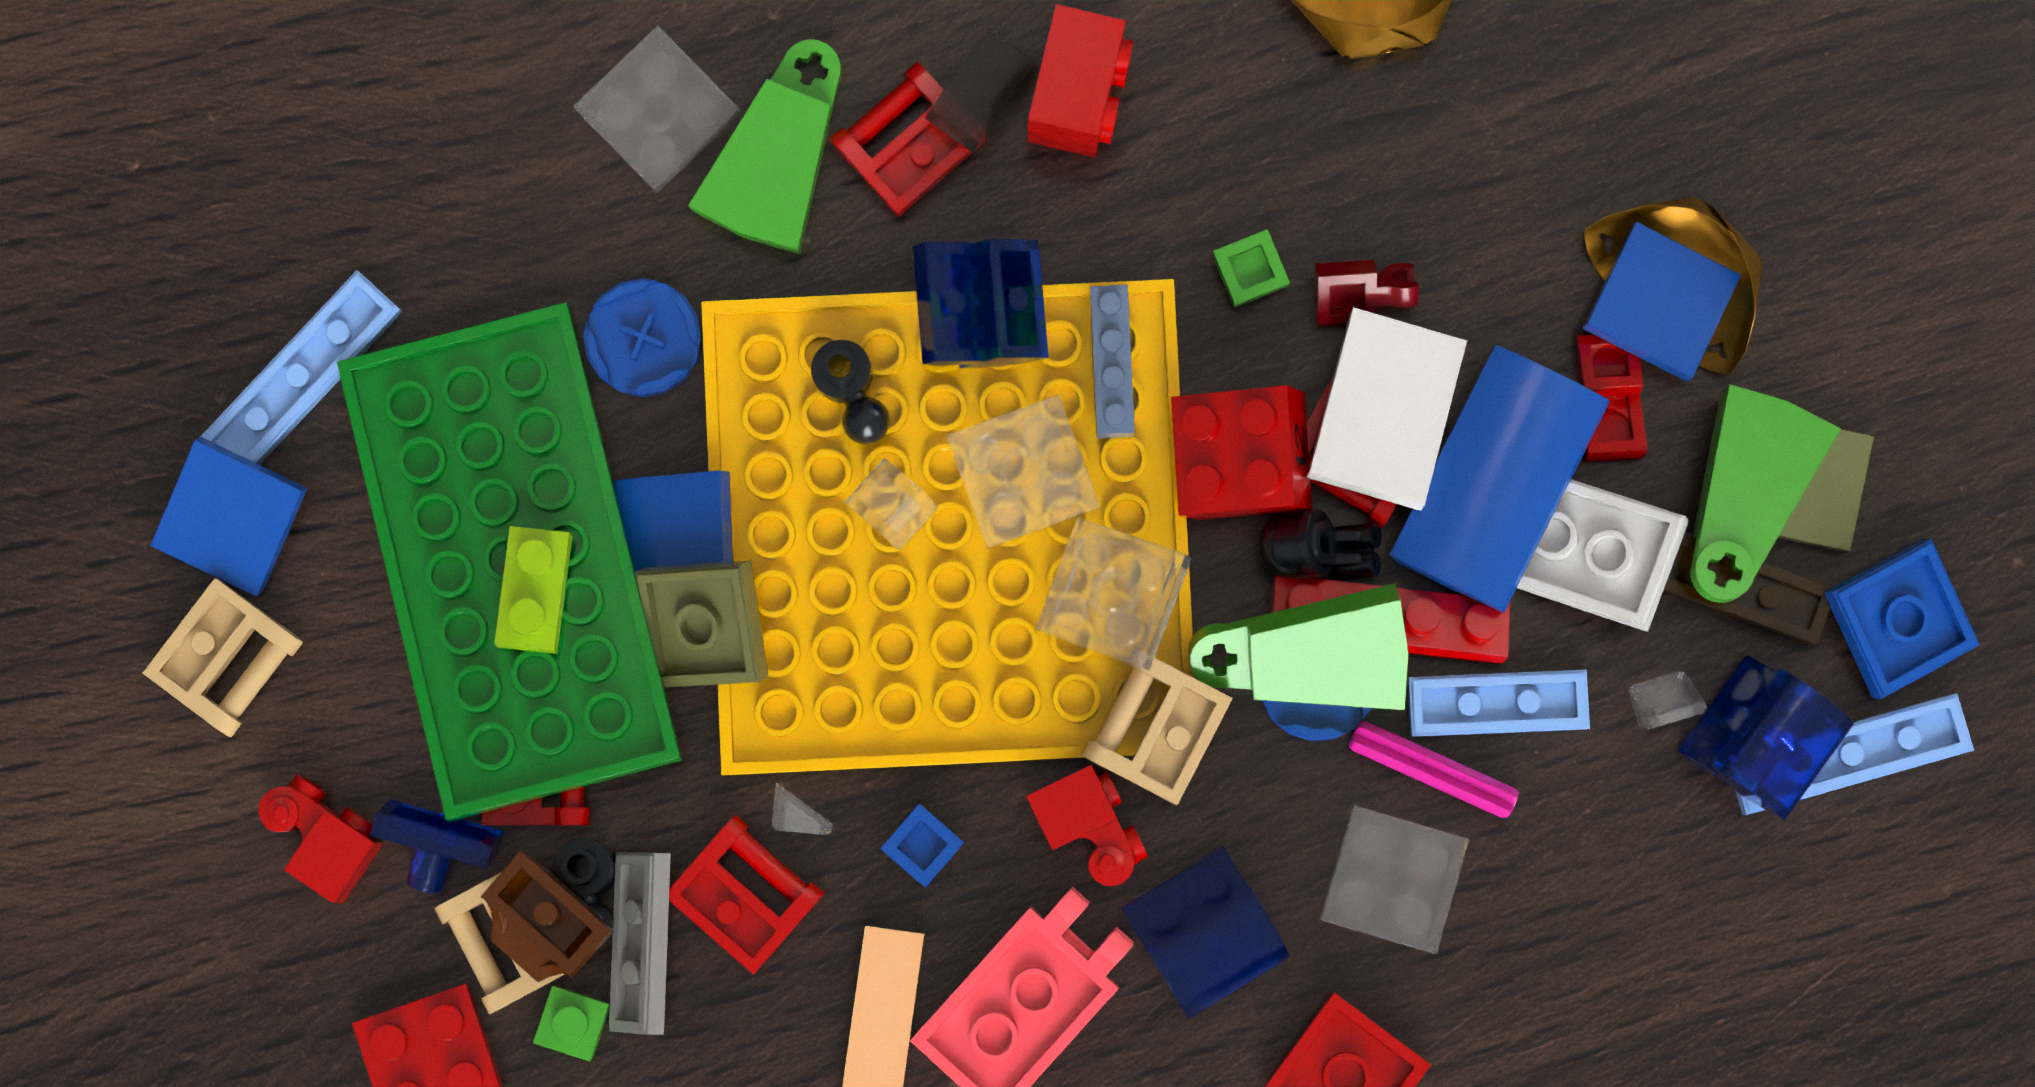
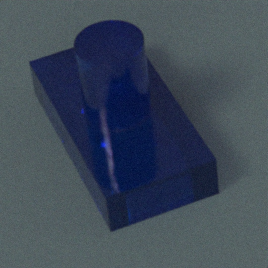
(435, 842)

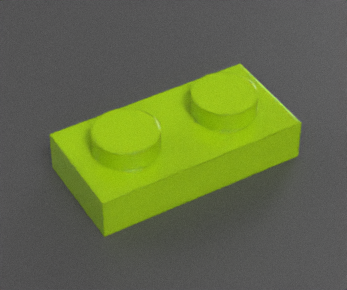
(533, 589)

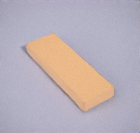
(883, 1008)

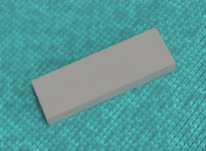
(639, 943)

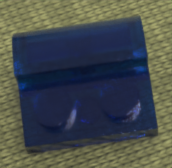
(980, 302)
(1767, 736)
(1206, 932)

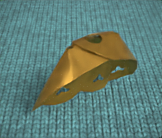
(1375, 26)
(1709, 234)

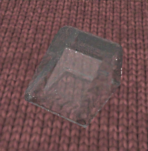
(892, 504)
(1665, 700)
(795, 815)

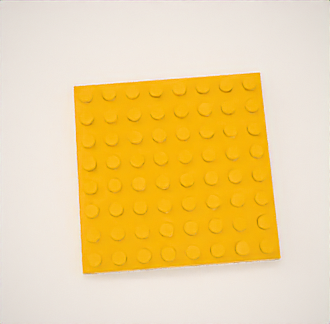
(934, 642)

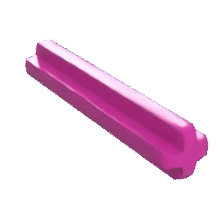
(1433, 769)

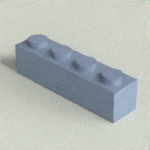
(1112, 361)

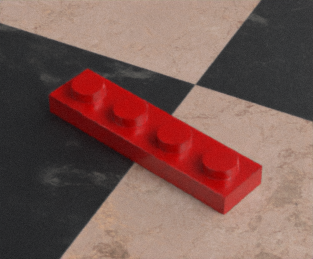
(1433, 621)

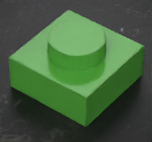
(1250, 268)
(572, 1023)

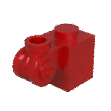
(1083, 809)
(333, 844)

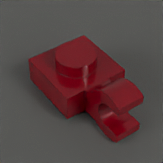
(1358, 285)

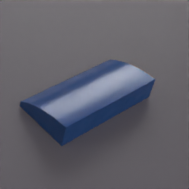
(1500, 478)

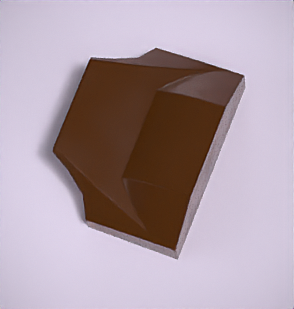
(542, 920)

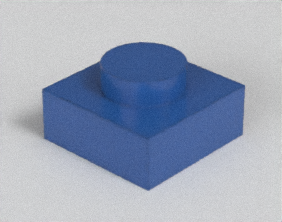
(922, 845)

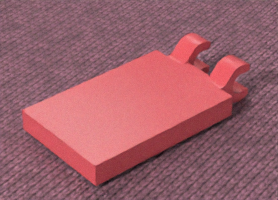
(1023, 1000)

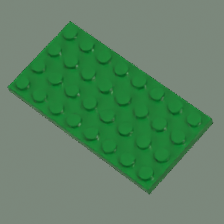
(452, 453)

